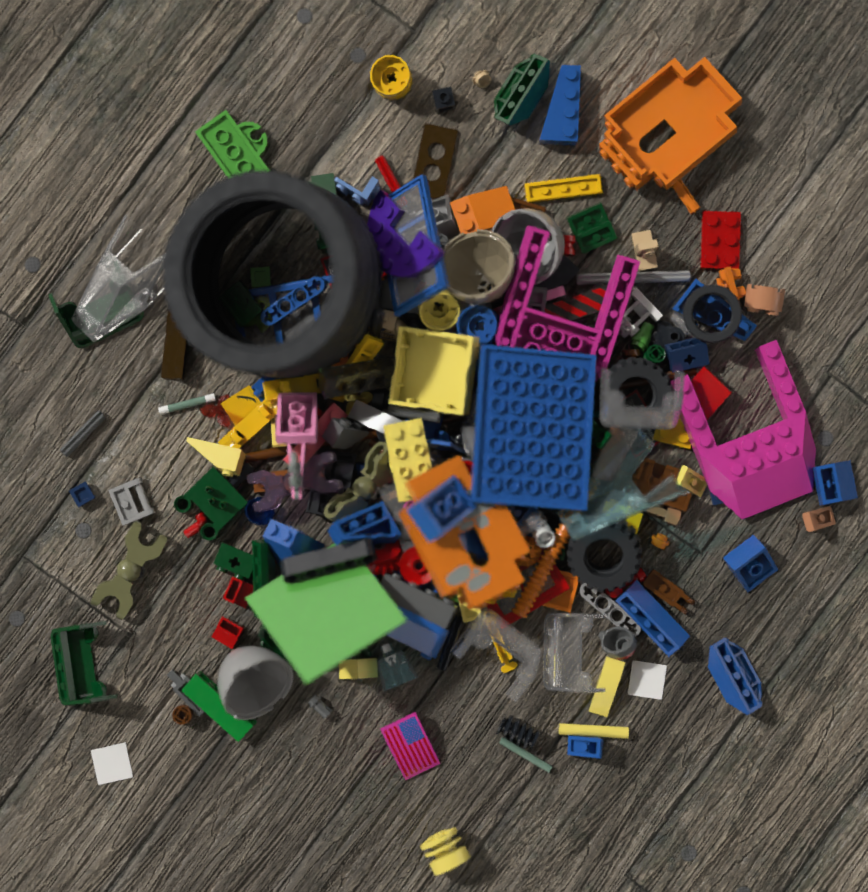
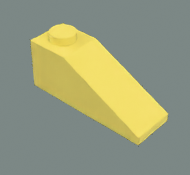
(225, 458)

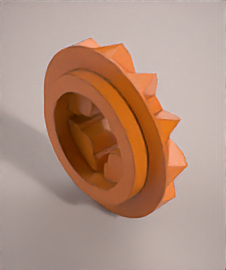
(535, 552)

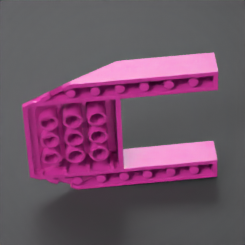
(541, 331)
(763, 465)

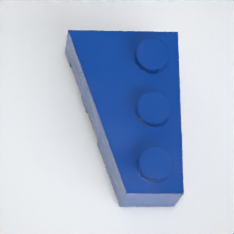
(370, 523)

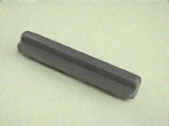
(414, 413)
(83, 433)

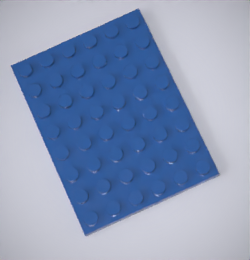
(533, 428)

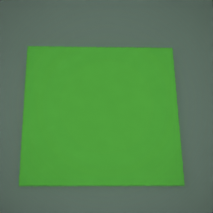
(325, 617)

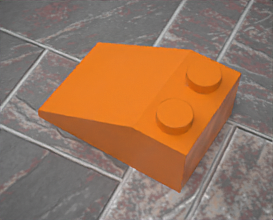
(481, 209)

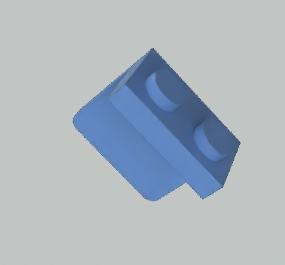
(365, 197)

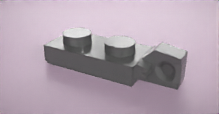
(178, 684)

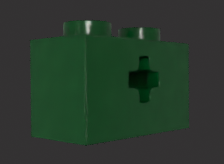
(227, 553)

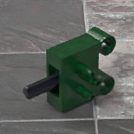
(216, 498)

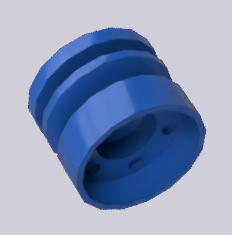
(469, 319)

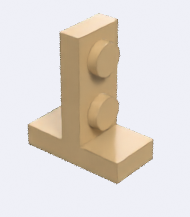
(645, 250)

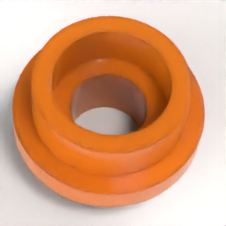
(660, 540)

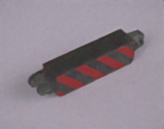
(579, 306)

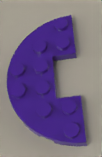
(396, 253)

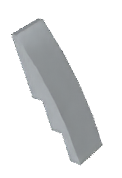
(371, 416)

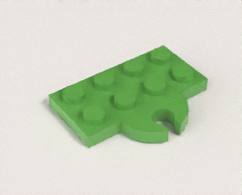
(233, 145)

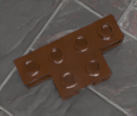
(651, 475)

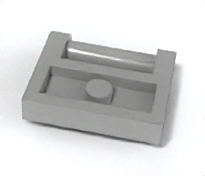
(125, 503)

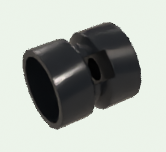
(381, 399)

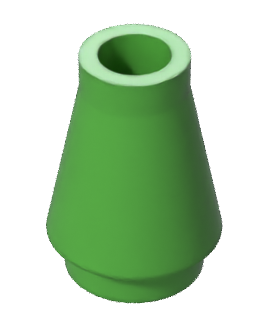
(642, 338)

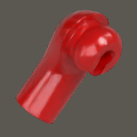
(196, 527)

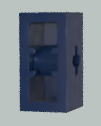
(687, 354)

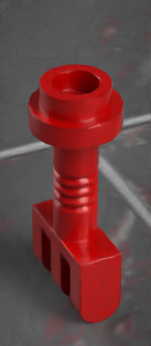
(640, 576)

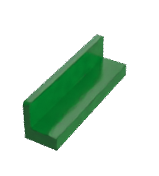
(206, 696)

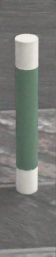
(186, 404)

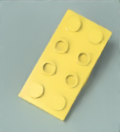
(407, 453)

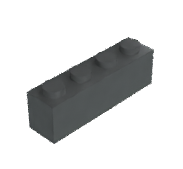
(419, 601)

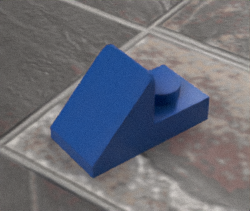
(585, 746)

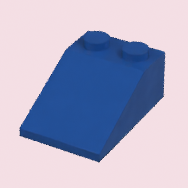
(441, 509)

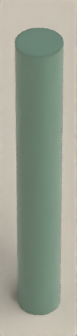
(525, 754)

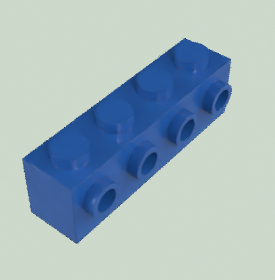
(652, 618)

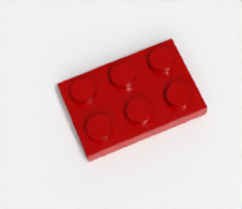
(720, 240)

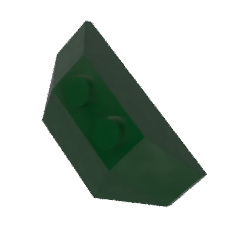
(522, 90)

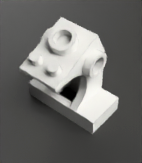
(643, 308)

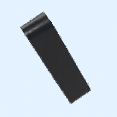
(328, 560)

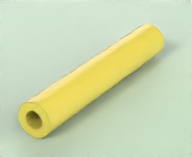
(593, 731)

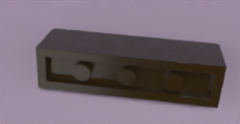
(174, 351)

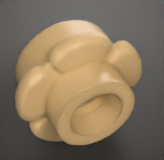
(482, 78)

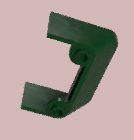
(79, 338)
(75, 664)

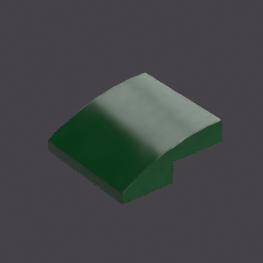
(591, 228)

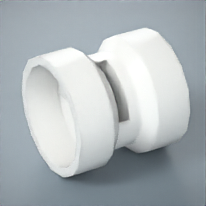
(544, 536)

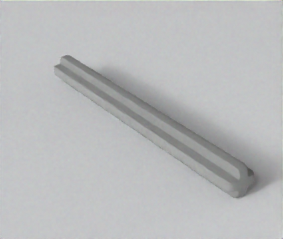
(641, 277)

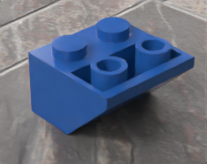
(835, 482)

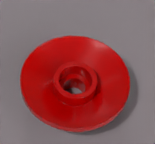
(408, 570)

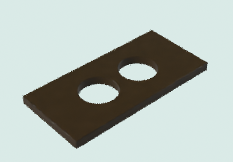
(445, 137)

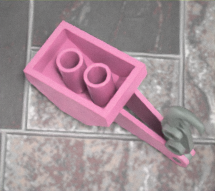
(296, 424)

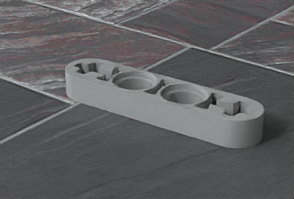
(612, 606)

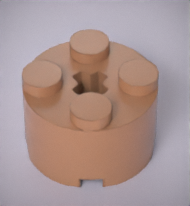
(764, 298)

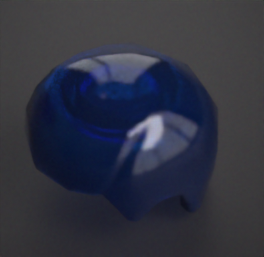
(258, 518)

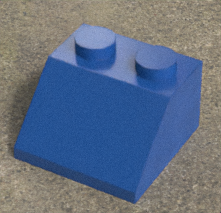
(750, 563)

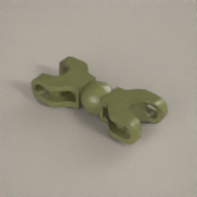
(376, 474)
(128, 570)

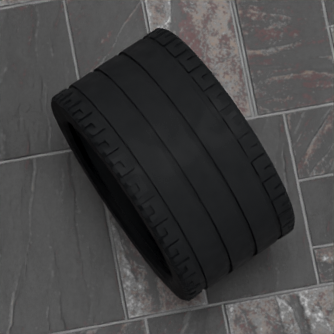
(195, 261)

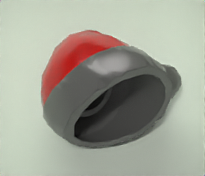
(618, 642)

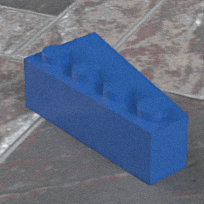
(563, 112)
(714, 312)

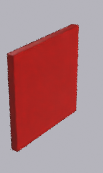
(709, 391)

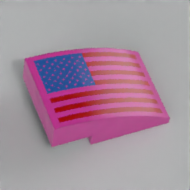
(410, 745)

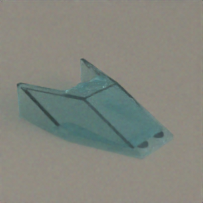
(621, 498)

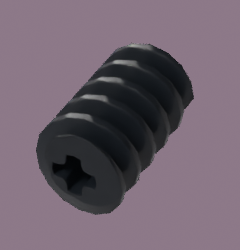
(518, 732)

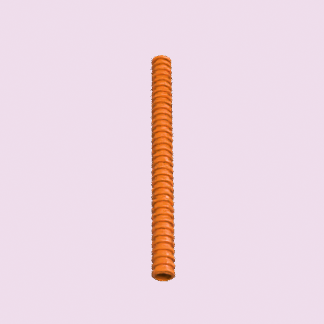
(541, 572)

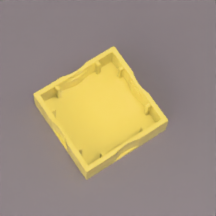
(434, 370)

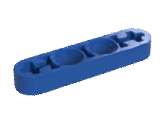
(294, 302)

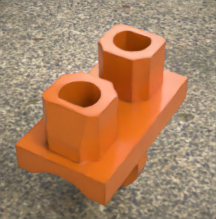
(727, 280)

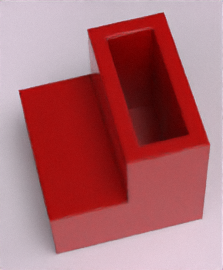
(238, 591)
(227, 632)

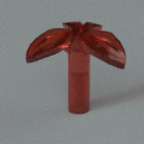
(211, 410)

